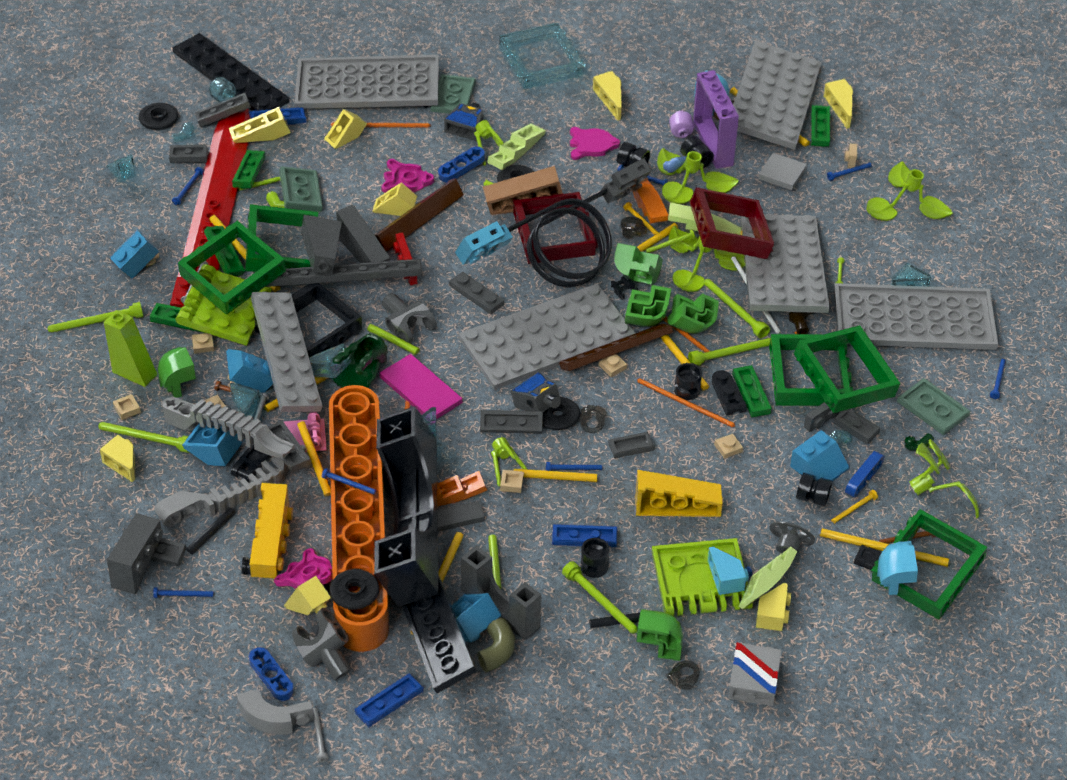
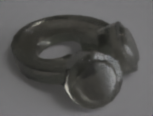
(628, 231)
(586, 414)
(689, 681)

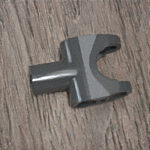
(405, 317)
(324, 646)

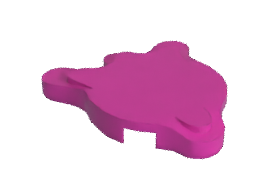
(591, 142)
(408, 174)
(307, 568)

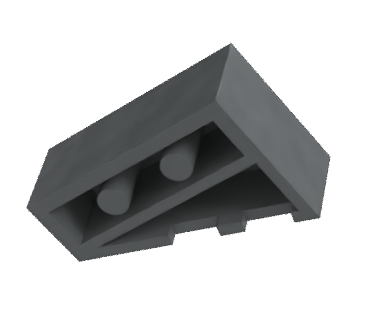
(133, 553)

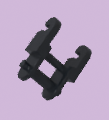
(627, 284)

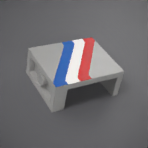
(754, 674)

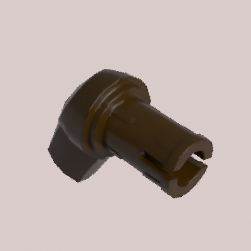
(799, 321)

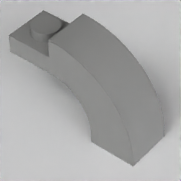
(272, 718)

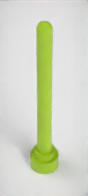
(133, 311)
(759, 328)
(699, 357)
(145, 435)
(573, 572)

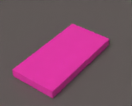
(420, 386)

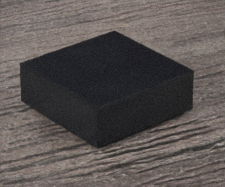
(866, 557)

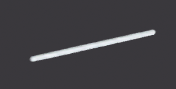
(767, 314)

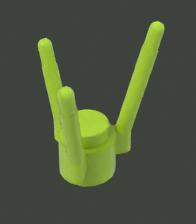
(486, 131)
(503, 450)

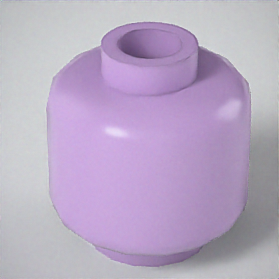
(681, 124)

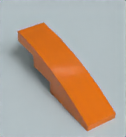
(650, 203)
(457, 489)

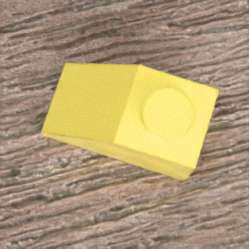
(345, 129)
(395, 201)
(120, 457)

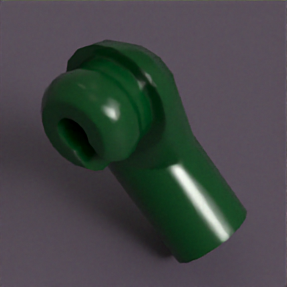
(912, 444)

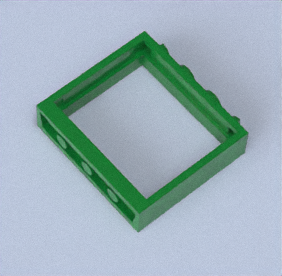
(276, 216)
(244, 290)
(856, 336)
(801, 396)
(953, 537)

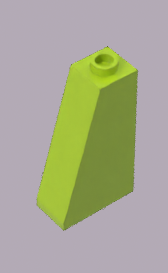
(127, 350)

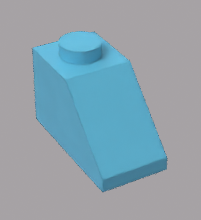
(727, 572)

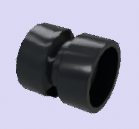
(696, 144)
(630, 154)
(688, 381)
(814, 489)
(594, 557)

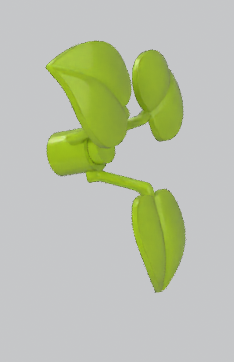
(911, 180)
(678, 193)
(689, 281)
(925, 480)

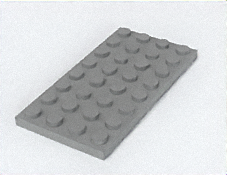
(367, 81)
(775, 94)
(794, 271)
(918, 315)
(544, 335)

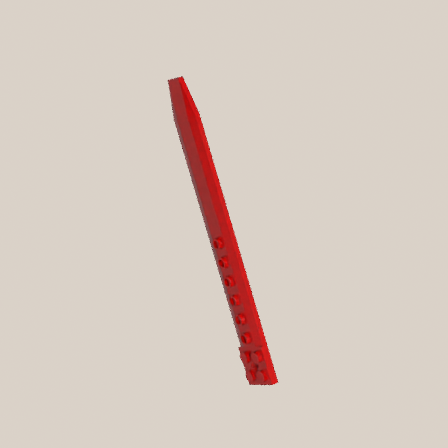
(215, 193)

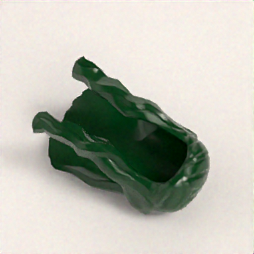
(366, 358)

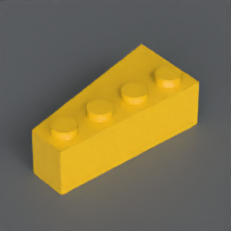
(676, 496)
(271, 531)

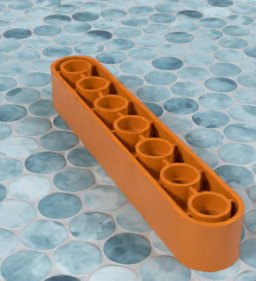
(356, 514)

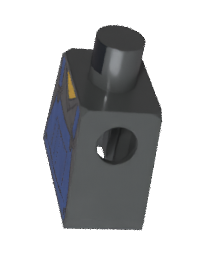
(463, 119)
(536, 394)

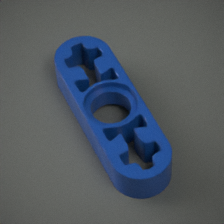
(465, 157)
(864, 473)
(271, 665)

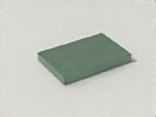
(452, 92)
(300, 189)
(933, 406)

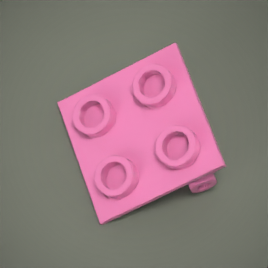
(316, 430)

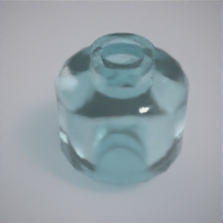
(221, 89)

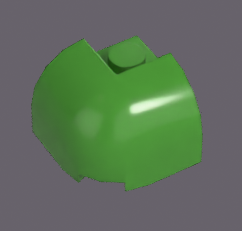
(637, 265)
(648, 308)
(693, 315)
(174, 369)
(661, 630)

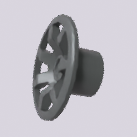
(790, 538)

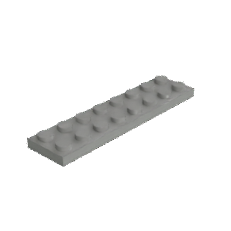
(286, 352)

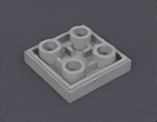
(782, 171)

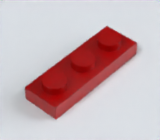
(402, 249)

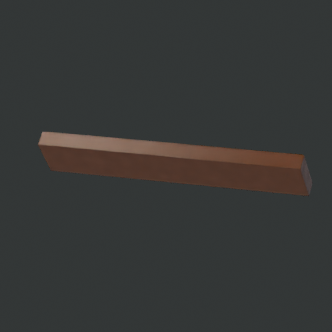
(420, 213)
(615, 347)

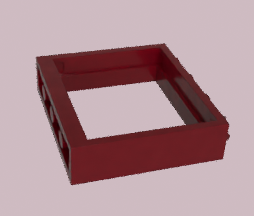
(706, 200)
(556, 252)

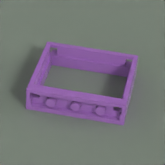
(712, 95)

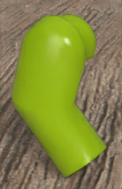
(273, 200)

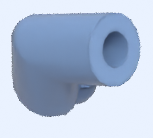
(674, 164)

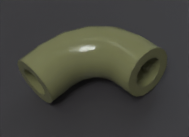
(502, 645)

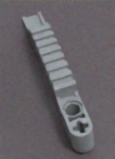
(187, 416)
(185, 503)

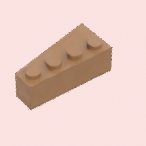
(531, 185)

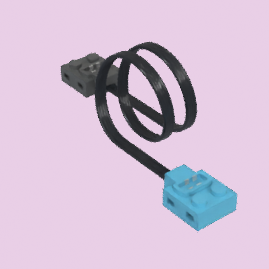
(493, 237)

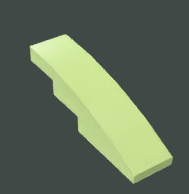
(517, 146)
(684, 214)
(767, 577)

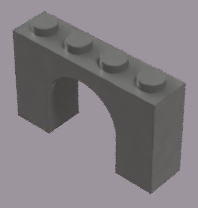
(522, 606)

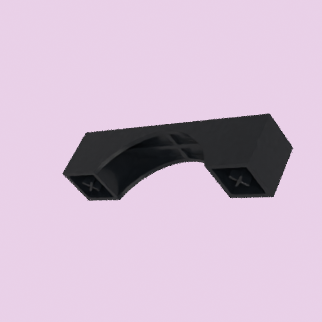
(409, 558)

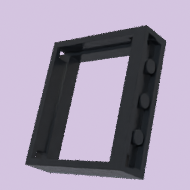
(352, 319)

